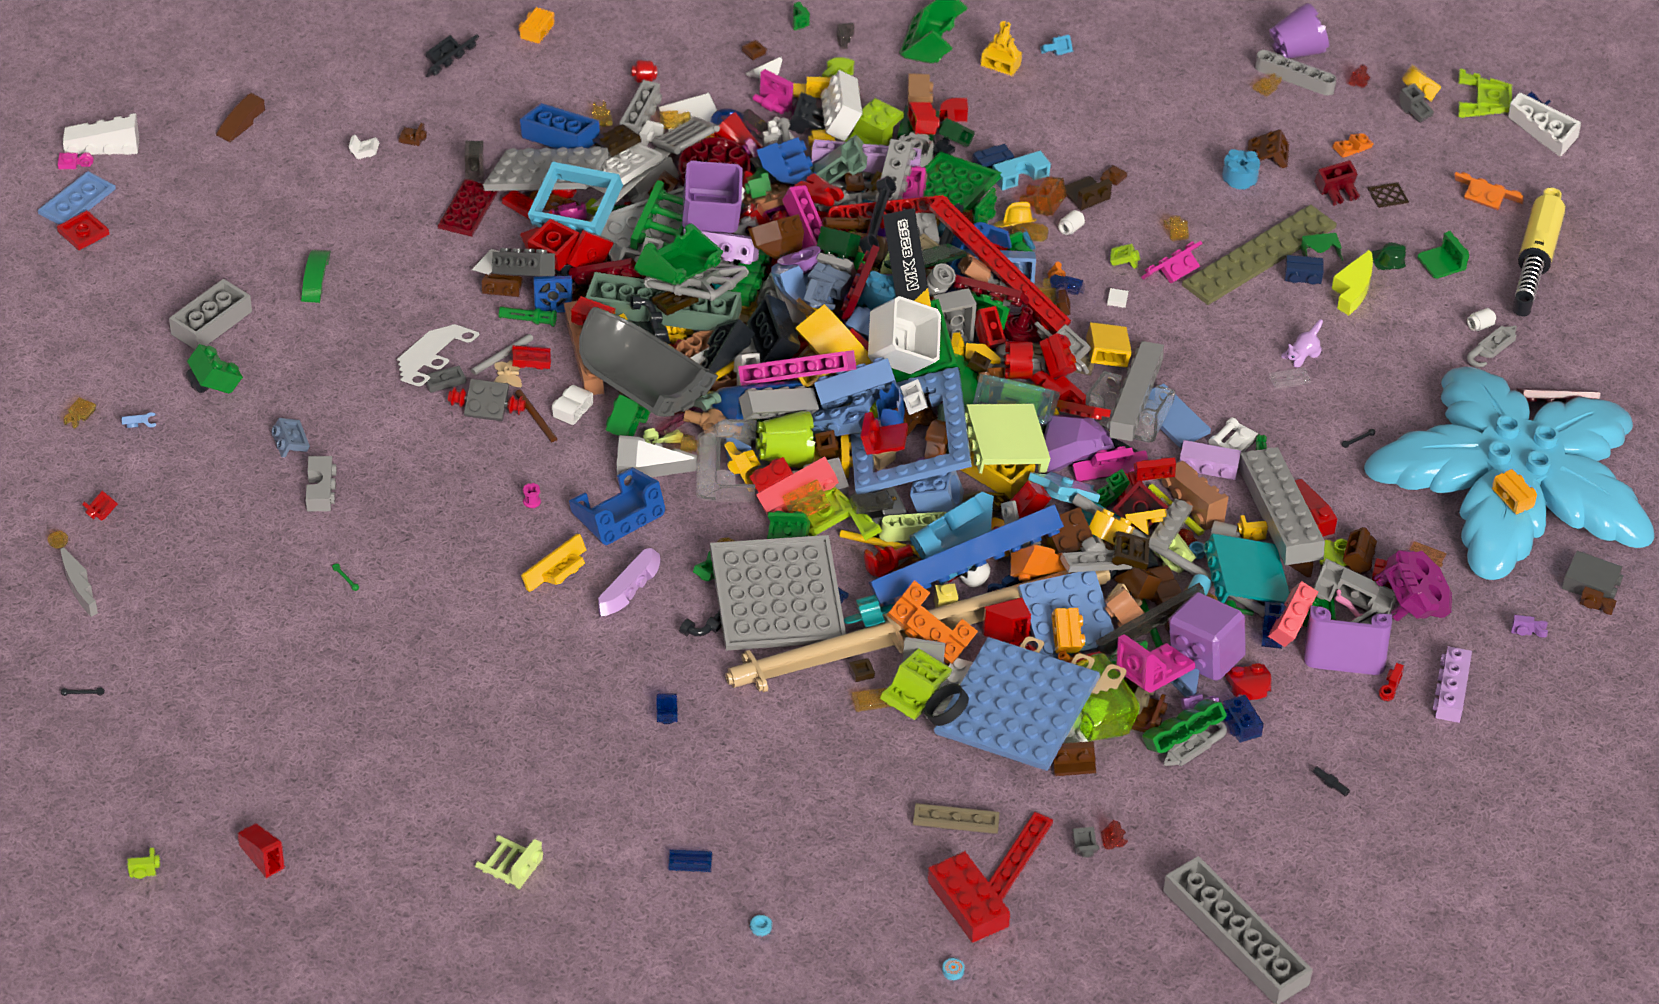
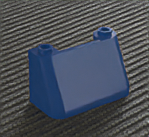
(730, 396)

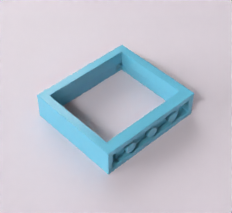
(579, 175)

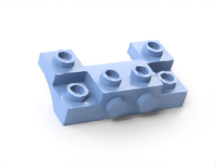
(842, 419)

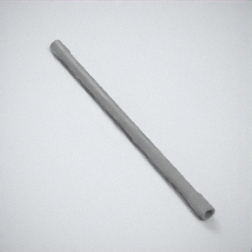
(1089, 506)

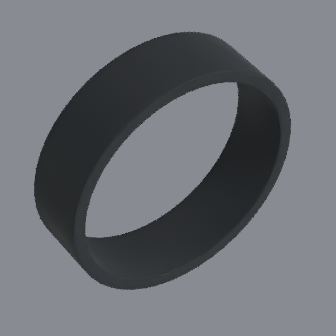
(940, 695)

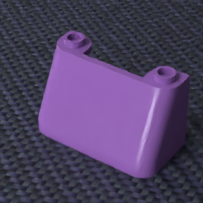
(1346, 644)

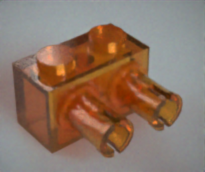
(1045, 197)

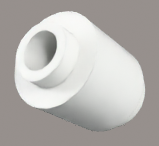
(1071, 222)
(1481, 319)

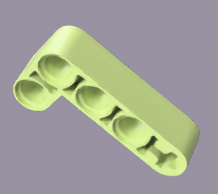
(902, 526)

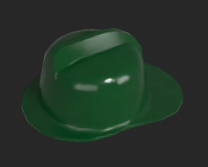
(1390, 256)

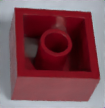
(1138, 500)

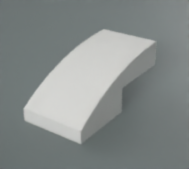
(914, 397)

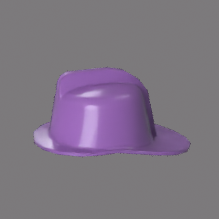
(805, 259)

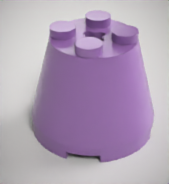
(1300, 34)

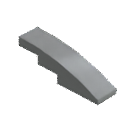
(78, 582)

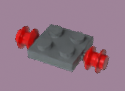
(486, 400)

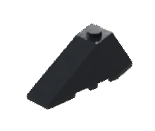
(726, 343)

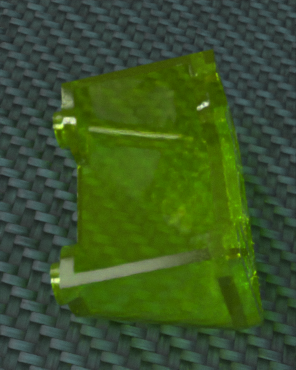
(1108, 712)

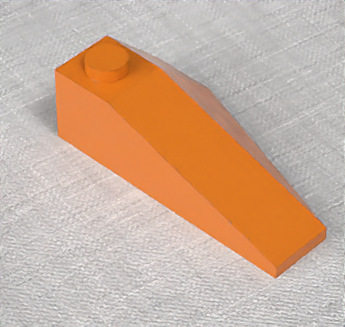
(1035, 562)

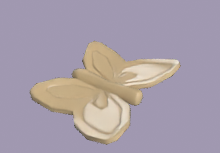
(507, 374)

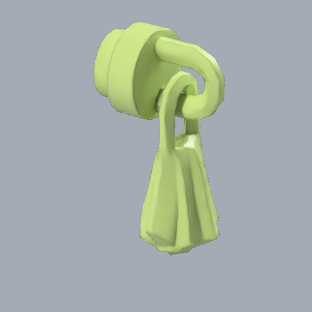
(673, 437)

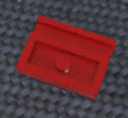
(531, 357)

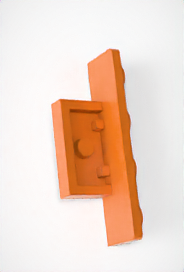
(1485, 193)

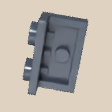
(818, 292)

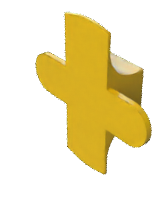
(742, 463)

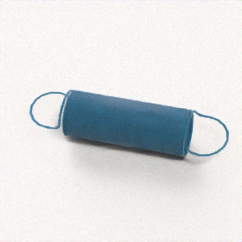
(1028, 240)

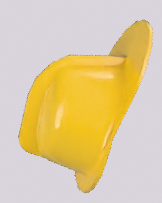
(1015, 214)

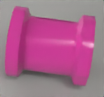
(531, 494)

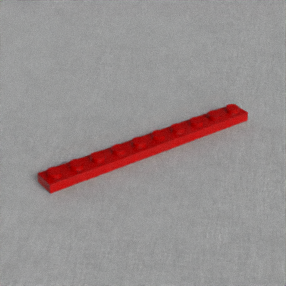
(998, 263)

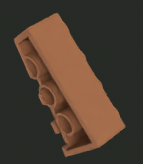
(1195, 491)

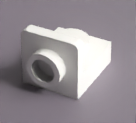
(651, 130)

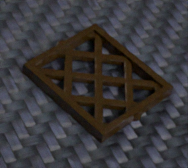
(1389, 203)

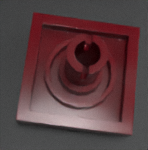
(1021, 326)

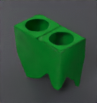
(1321, 243)

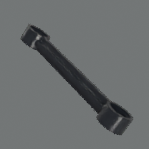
(885, 187)

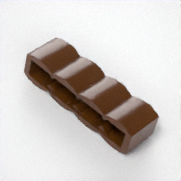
(1167, 588)

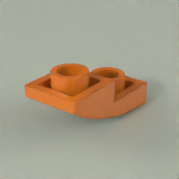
(1355, 144)

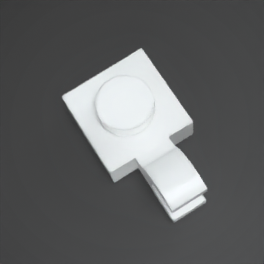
(772, 135)

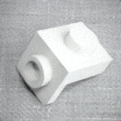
(363, 149)

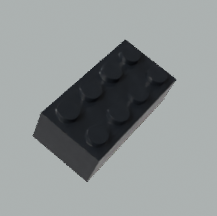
(774, 330)

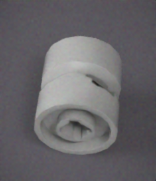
(940, 279)

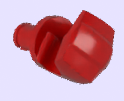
(886, 559)

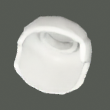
(976, 576)

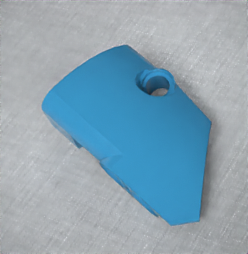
(955, 527)

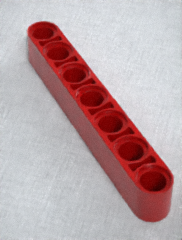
(892, 205)

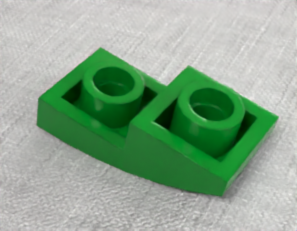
(1116, 486)

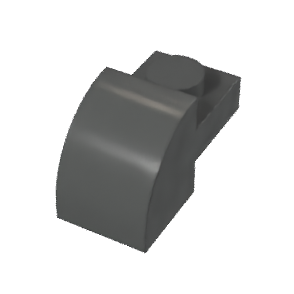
(1412, 101)

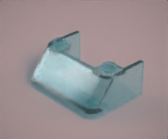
(1005, 391)

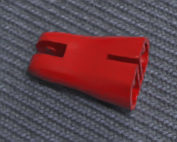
(735, 130)
(821, 190)

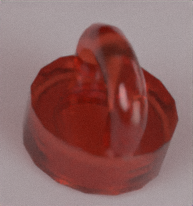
(1187, 535)

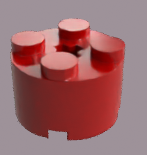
(1018, 360)

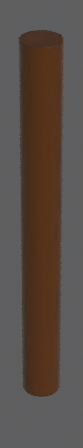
(537, 417)

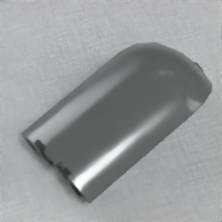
(641, 364)

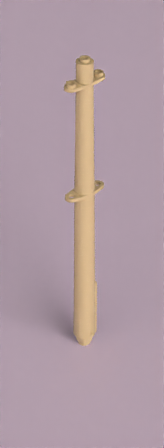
(869, 638)

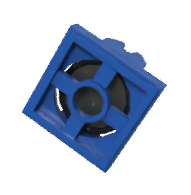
(552, 291)

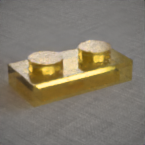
(869, 699)

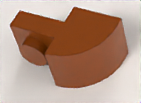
(936, 439)

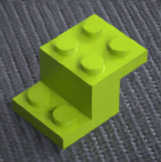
(876, 123)
(915, 683)

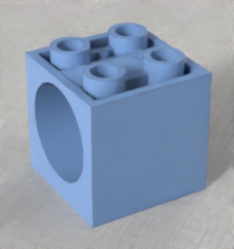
(937, 493)

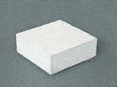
(1117, 298)

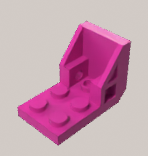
(1151, 668)

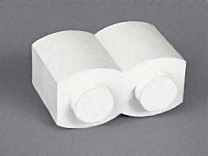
(572, 404)

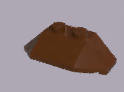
(779, 236)

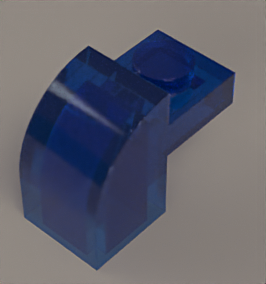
(1271, 613)

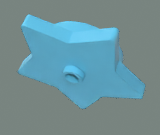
(1064, 487)

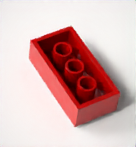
(968, 897)

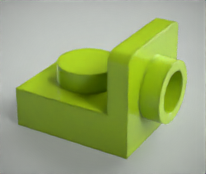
(1125, 254)

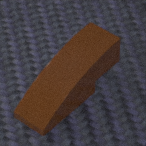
(241, 117)

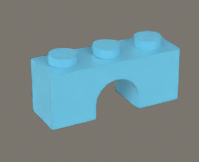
(1033, 164)

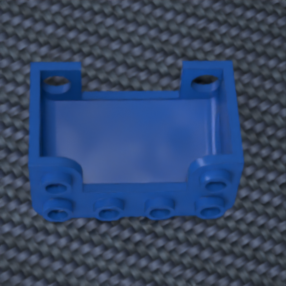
(625, 512)

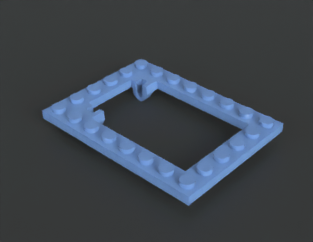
(943, 387)

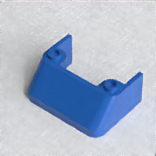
(994, 234)

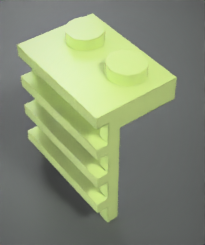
(521, 869)

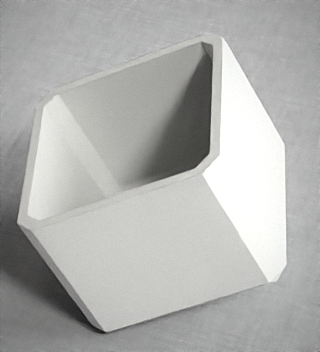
(905, 334)

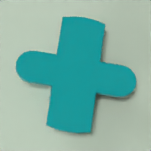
(869, 611)

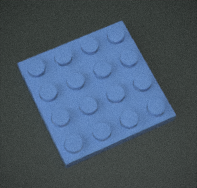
(1066, 591)

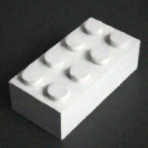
(841, 105)

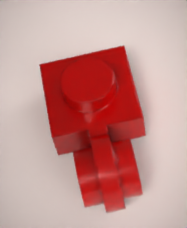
(1394, 677)

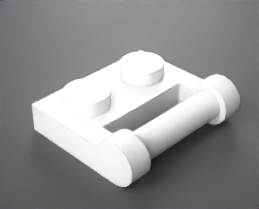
(1239, 440)

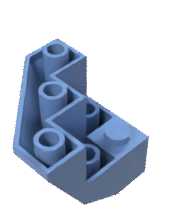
(792, 282)

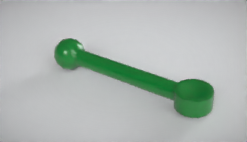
(336, 567)

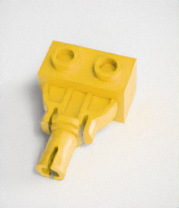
(1002, 52)

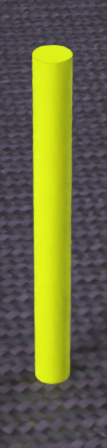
(1189, 522)

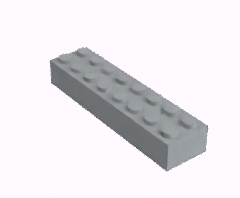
(1282, 506)
(1237, 930)

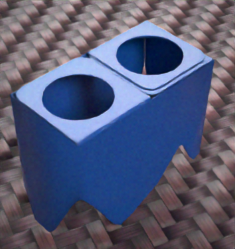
(889, 401)

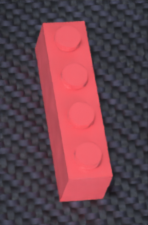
(772, 497)

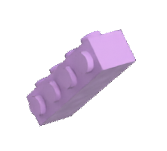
(734, 246)
(1453, 684)

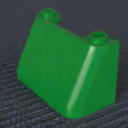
(680, 259)

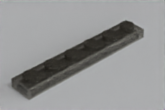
(1146, 621)

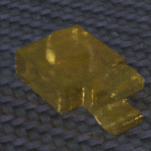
(1048, 291)

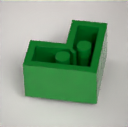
(212, 371)
(626, 416)

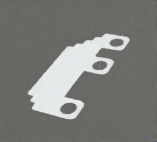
(425, 351)

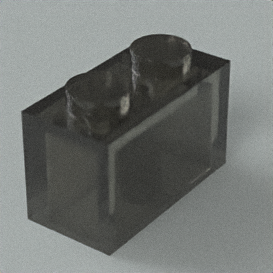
(474, 160)

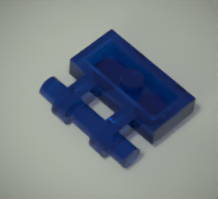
(1071, 284)

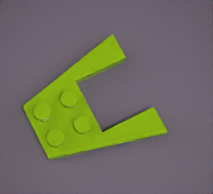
(838, 511)

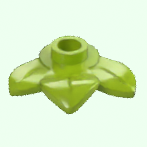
(1334, 551)

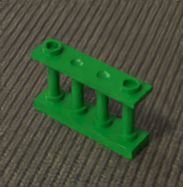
(652, 208)

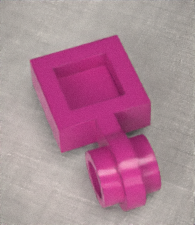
(70, 160)

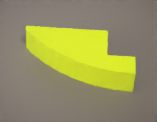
(1353, 283)

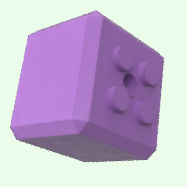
(712, 196)
(1208, 635)

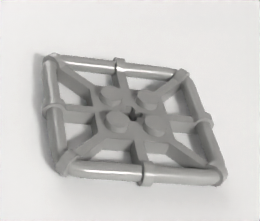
(703, 281)

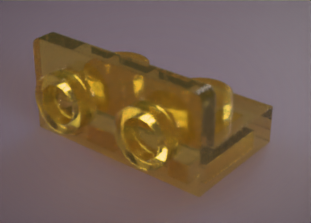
(807, 499)

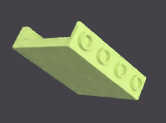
(1006, 435)

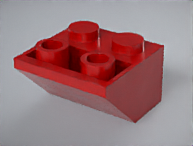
(1007, 621)

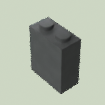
(1592, 573)

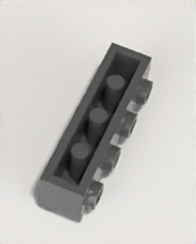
(524, 262)

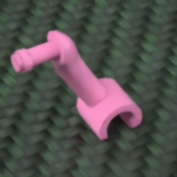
(1347, 603)

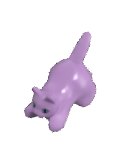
(1305, 345)

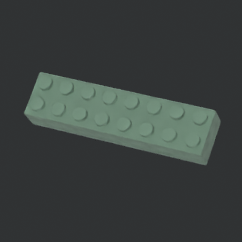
(701, 316)

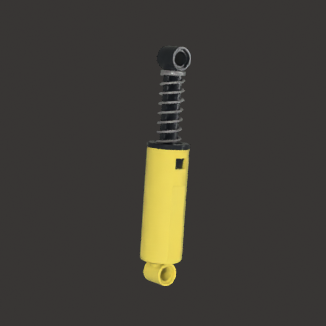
(1538, 247)

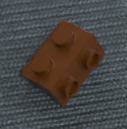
(502, 285)

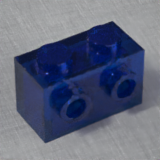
(1242, 719)

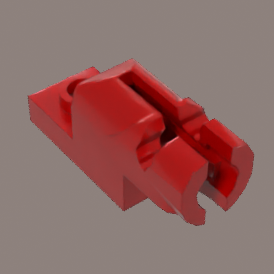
(1067, 389)

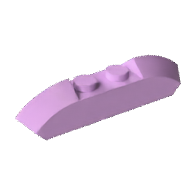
(626, 584)

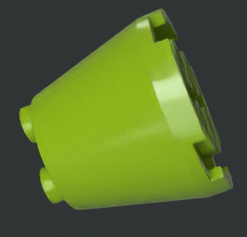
(787, 438)

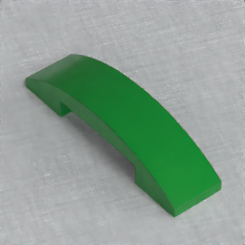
(314, 275)

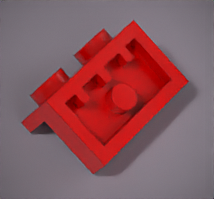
(1155, 469)

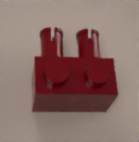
(1335, 178)

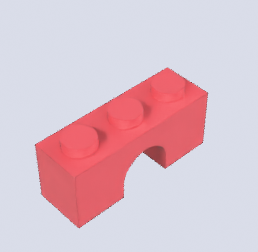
(1297, 607)

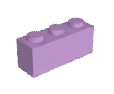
(1211, 459)

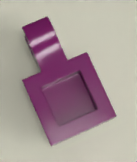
(750, 147)

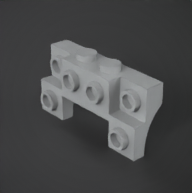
(1353, 587)

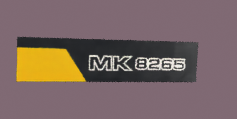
(906, 256)

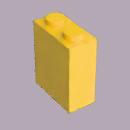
(1108, 344)

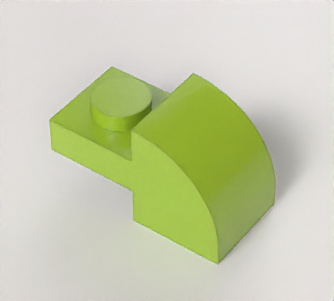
(834, 65)

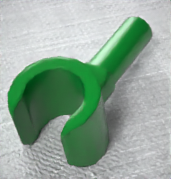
(1231, 603)

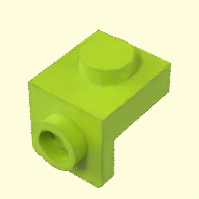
(144, 866)

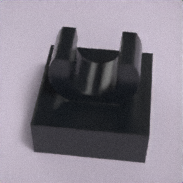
(943, 146)

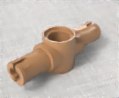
(704, 419)

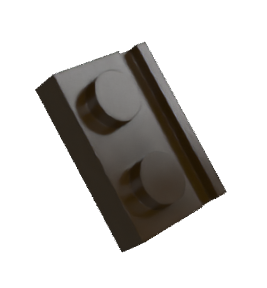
(671, 303)

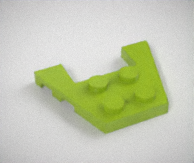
(1492, 96)

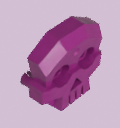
(1417, 585)

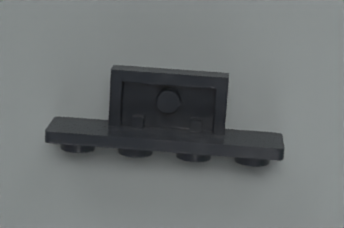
(446, 51)

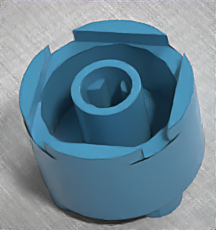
(1241, 169)
(877, 290)

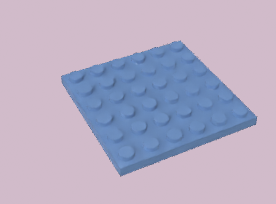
(1019, 703)

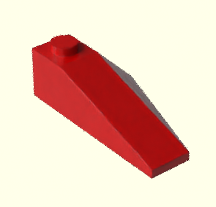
(1320, 510)

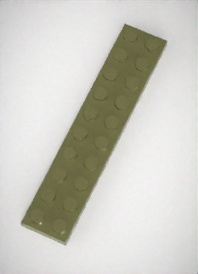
(1257, 255)

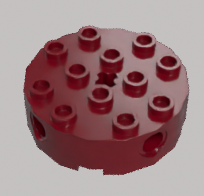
(716, 151)

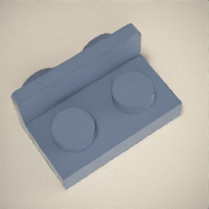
(289, 436)

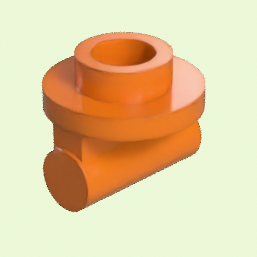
(1056, 270)

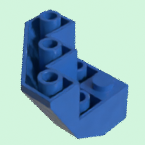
(786, 161)

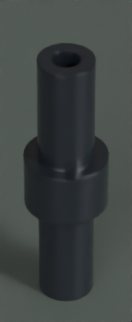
(1331, 781)

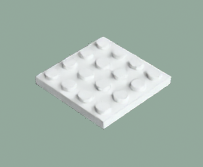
(630, 163)

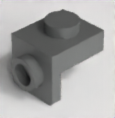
(1085, 841)

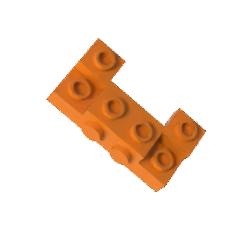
(923, 625)

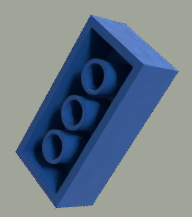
(559, 128)

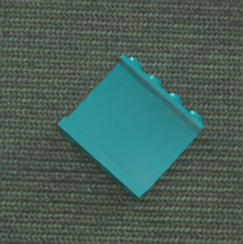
(1245, 569)

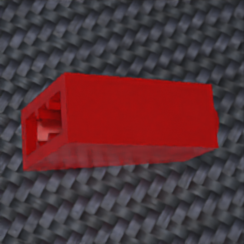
(262, 849)

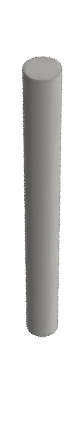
(500, 355)

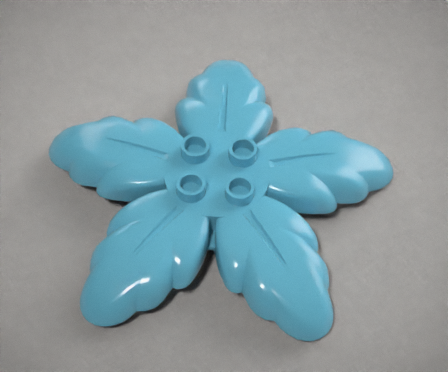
(1552, 454)

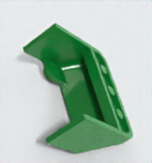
(926, 29)

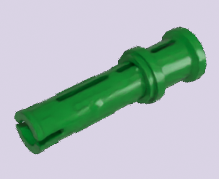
(537, 318)

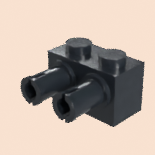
(803, 113)

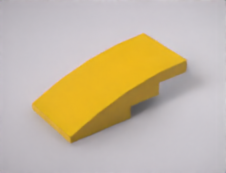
(829, 335)

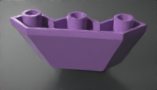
(1074, 439)

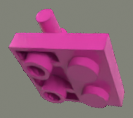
(775, 93)

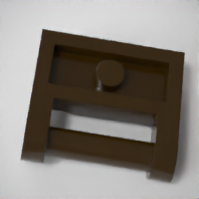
(1137, 551)

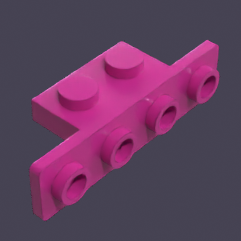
(1178, 266)
(1107, 463)

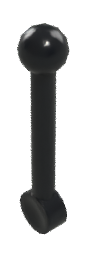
(1345, 444)
(99, 691)

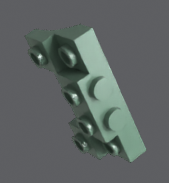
(844, 159)

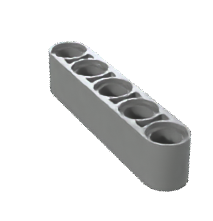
(1295, 72)

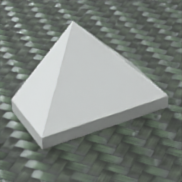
(772, 66)

